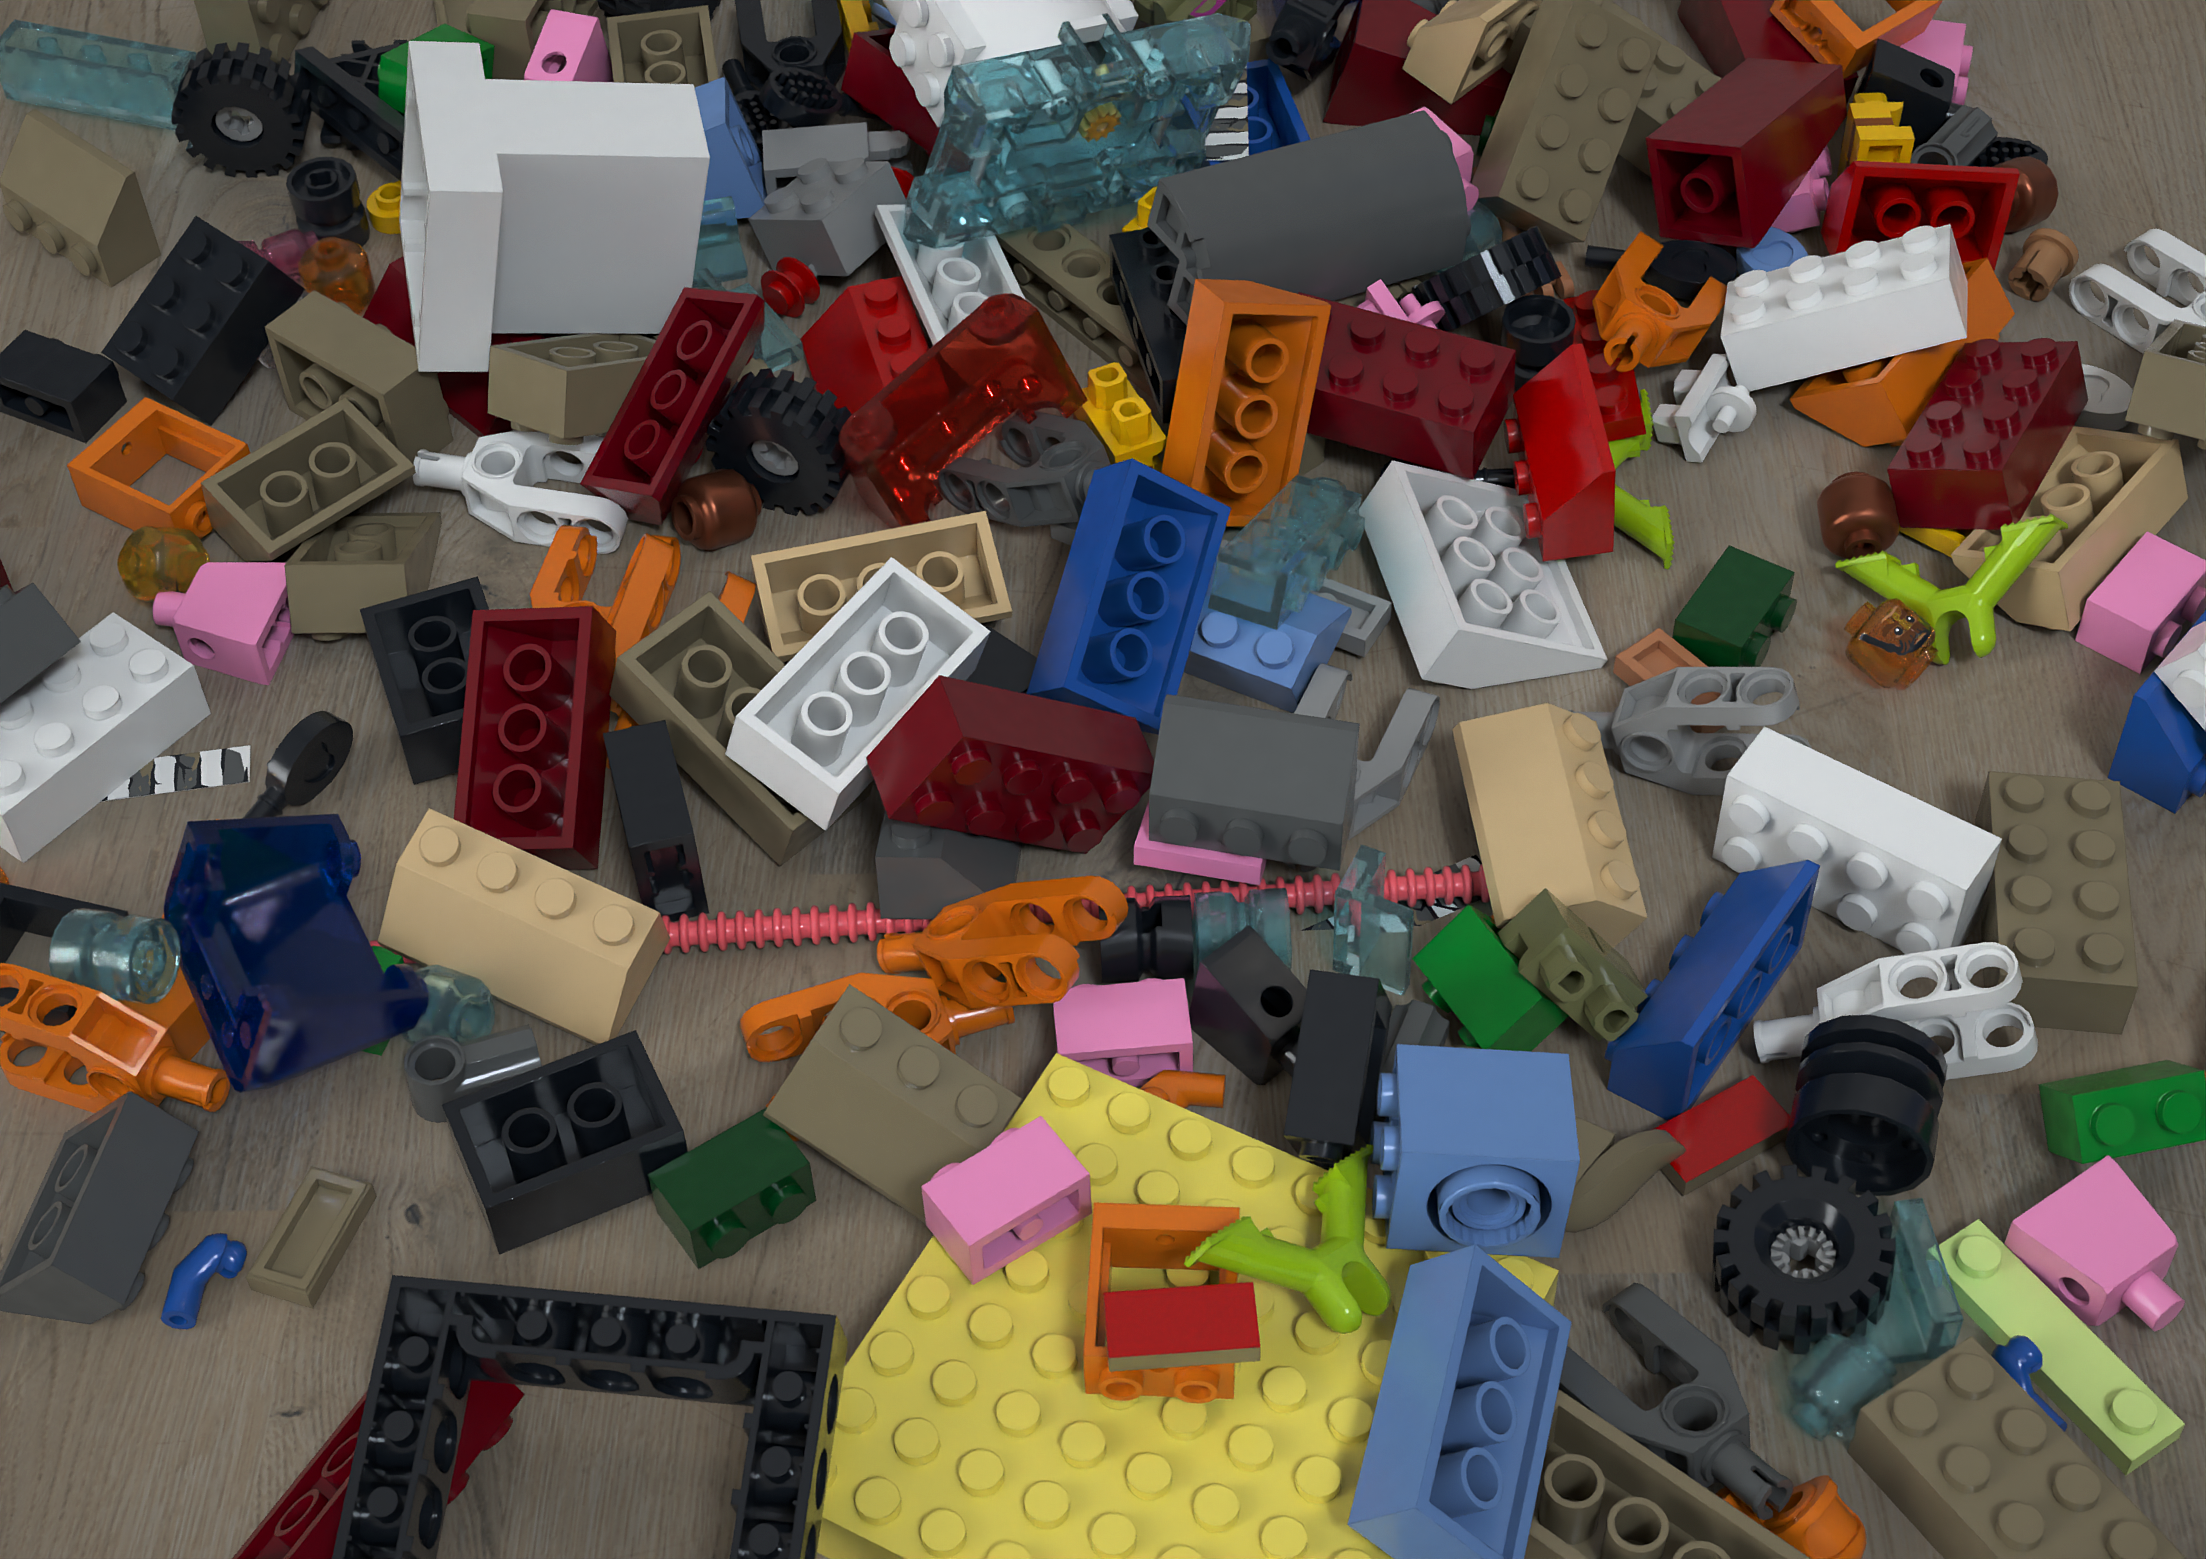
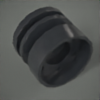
(1867, 1103)

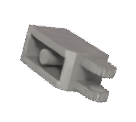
(793, 147)

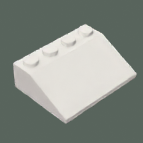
(1472, 583)

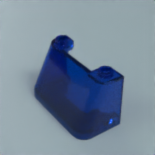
(281, 949)

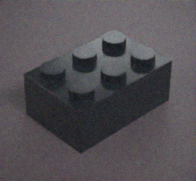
(202, 320)
(423, 667)
(565, 1140)

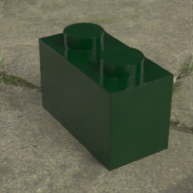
(1736, 611)
(732, 1189)

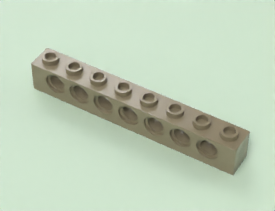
(1073, 286)

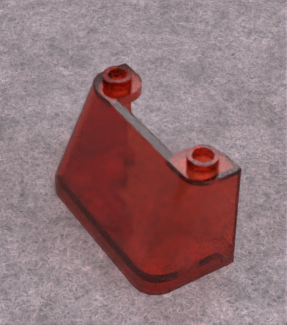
(949, 401)

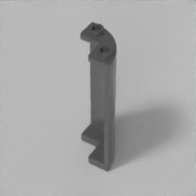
(1319, 213)

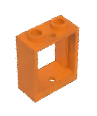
(1841, 38)
(150, 431)
(1160, 1240)

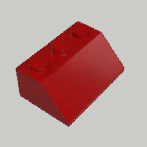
(1891, 198)
(863, 341)
(1563, 460)

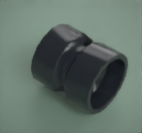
(327, 200)
(1538, 331)
(1151, 941)

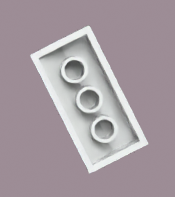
(949, 279)

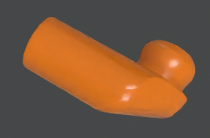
(1188, 1088)

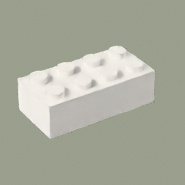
(1845, 308)
(849, 688)
(89, 729)
(1881, 853)

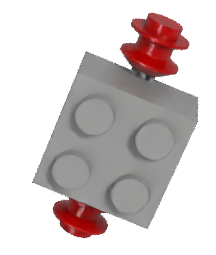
(823, 226)

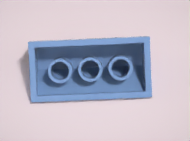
(1262, 660)
(1461, 1414)

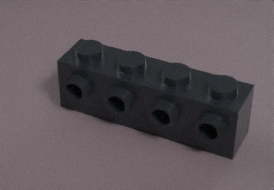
(1143, 279)

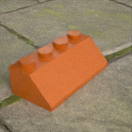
(1244, 392)
(1886, 396)

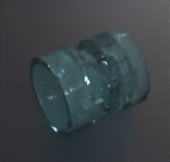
(1222, 917)
(116, 955)

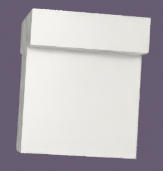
(542, 204)

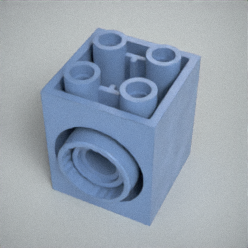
(1475, 1150)

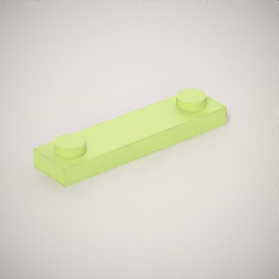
(2077, 1367)

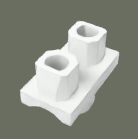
(1703, 409)

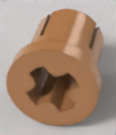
(2044, 261)

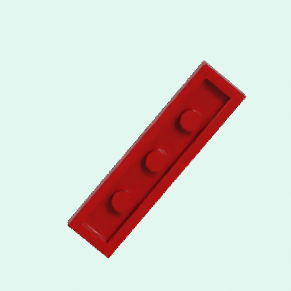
(1615, 390)

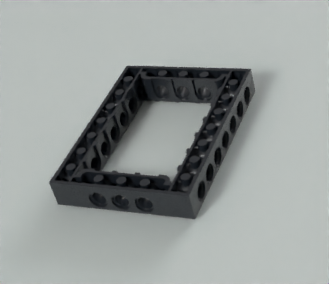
(454, 1332)

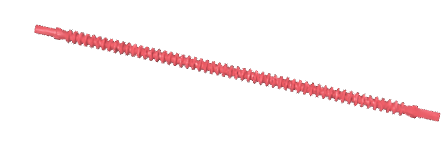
(869, 921)

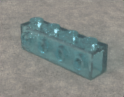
(91, 73)
(1287, 551)

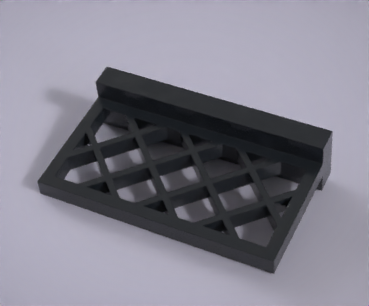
(353, 103)

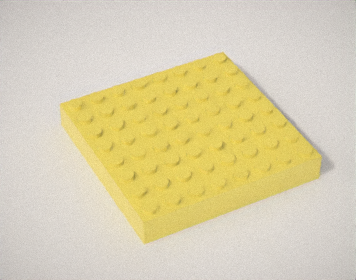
(972, 1408)

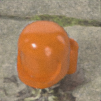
(1813, 1521)

